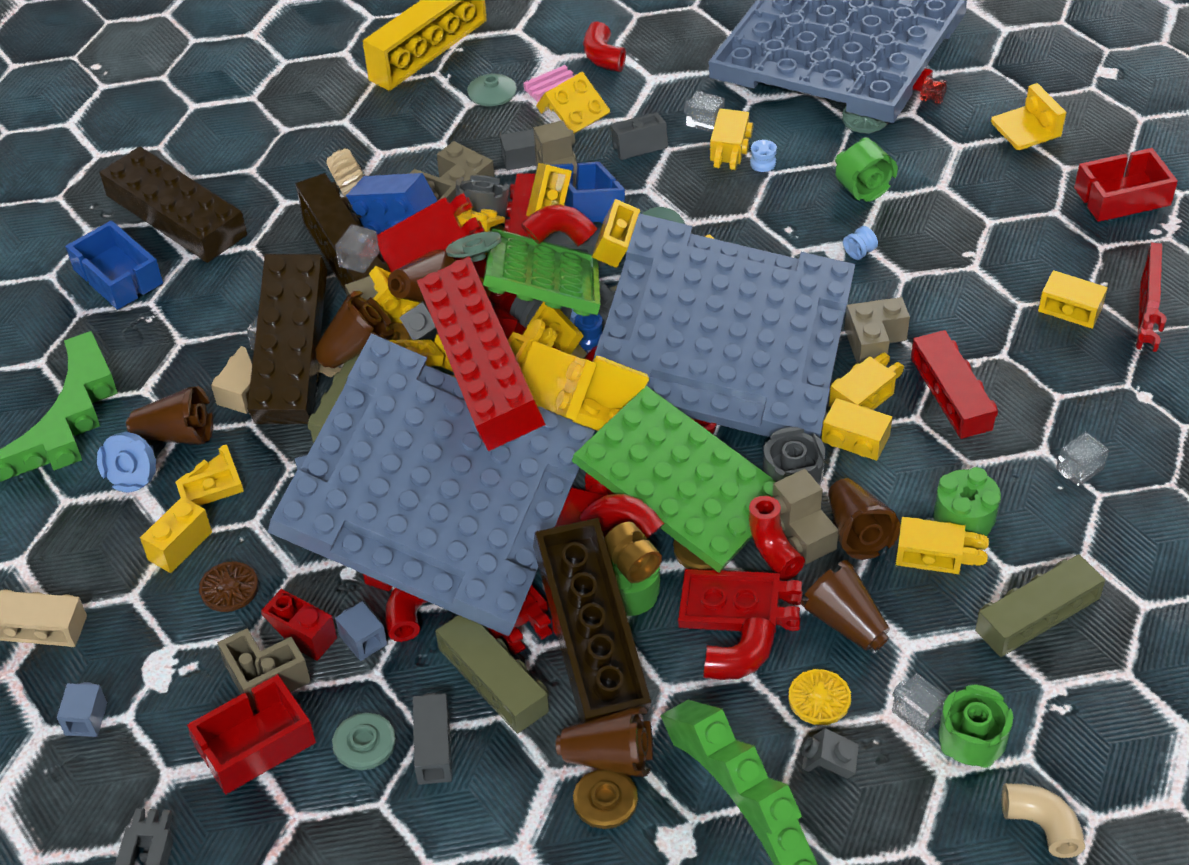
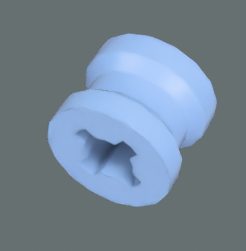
(763, 155)
(860, 242)

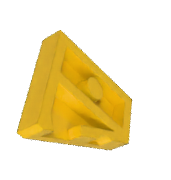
(211, 480)

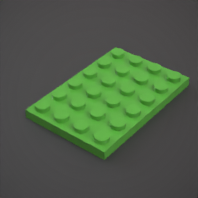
(543, 273)
(680, 473)

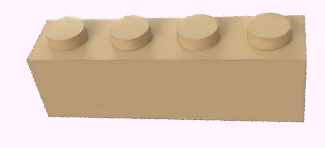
(41, 618)

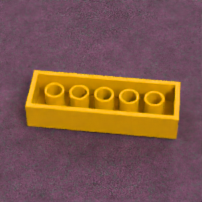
(418, 38)

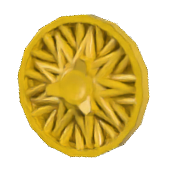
(819, 697)

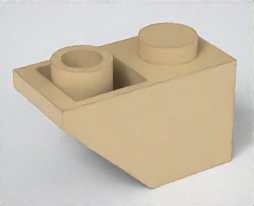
(233, 383)

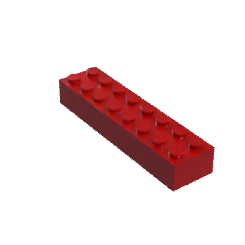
(480, 354)

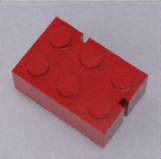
(1109, 195)
(247, 745)

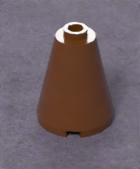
(403, 281)
(351, 330)
(174, 418)
(862, 520)
(847, 607)
(610, 743)

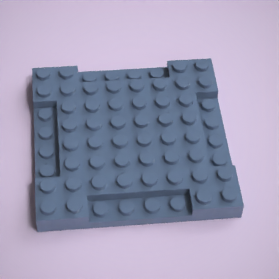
(839, 49)
(728, 327)
(417, 496)

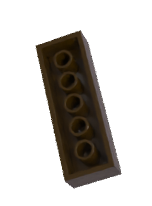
(174, 204)
(327, 220)
(286, 339)
(590, 620)

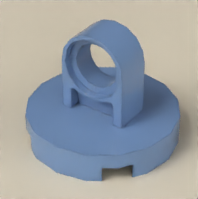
(126, 461)

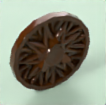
(228, 586)

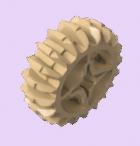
(345, 171)

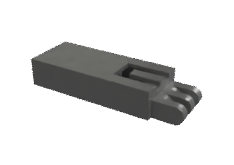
(147, 834)

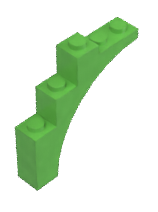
(71, 414)
(738, 768)

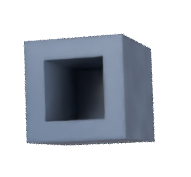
(361, 630)
(82, 709)

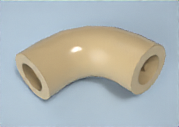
(1050, 812)

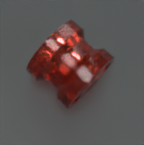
(933, 90)

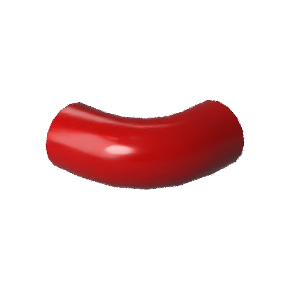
(600, 52)
(559, 219)
(623, 508)
(771, 539)
(402, 615)
(743, 658)

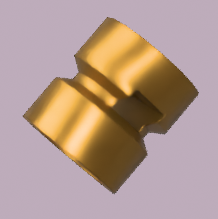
(632, 552)

